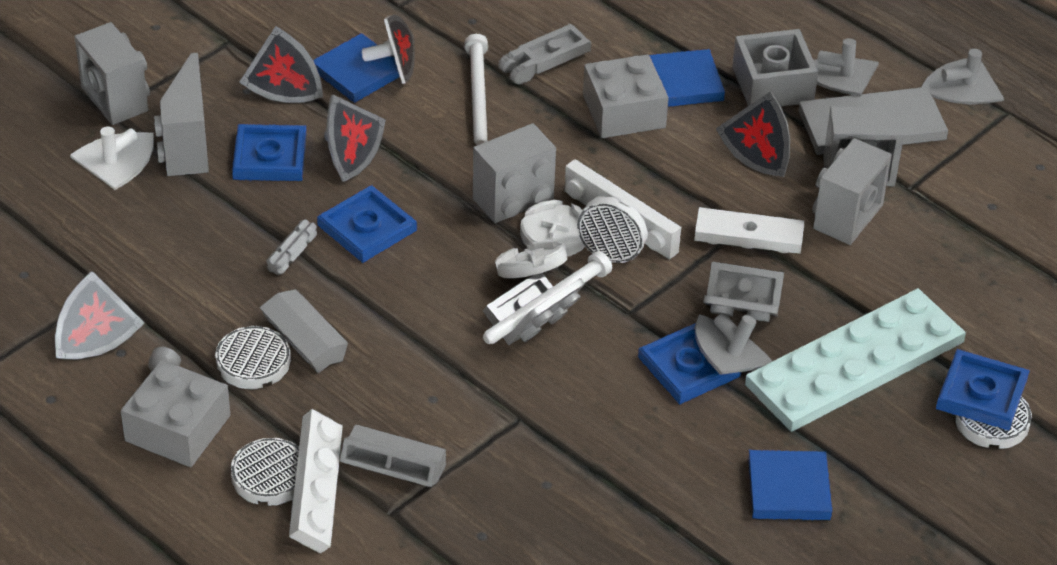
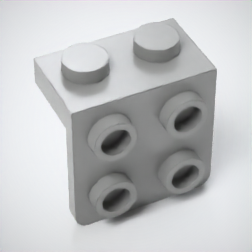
(744, 290)
(548, 311)

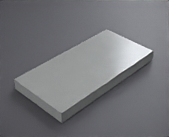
(917, 107)

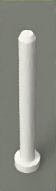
(476, 46)
(597, 265)

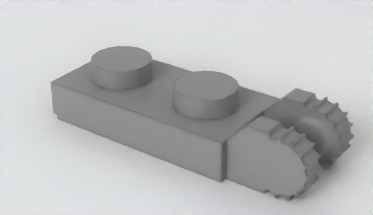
(544, 53)

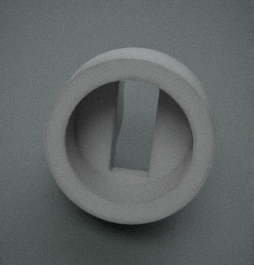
(165, 354)

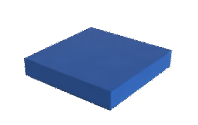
(349, 72)
(689, 77)
(269, 152)
(367, 223)
(682, 366)
(982, 389)
(789, 485)

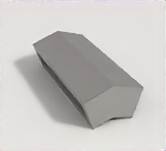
(305, 329)
(394, 455)

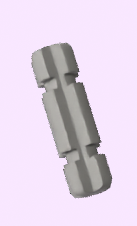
(291, 247)

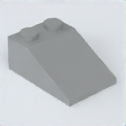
(183, 123)

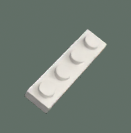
(588, 185)
(316, 481)

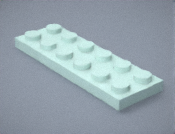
(854, 359)

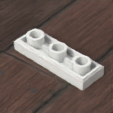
(749, 230)

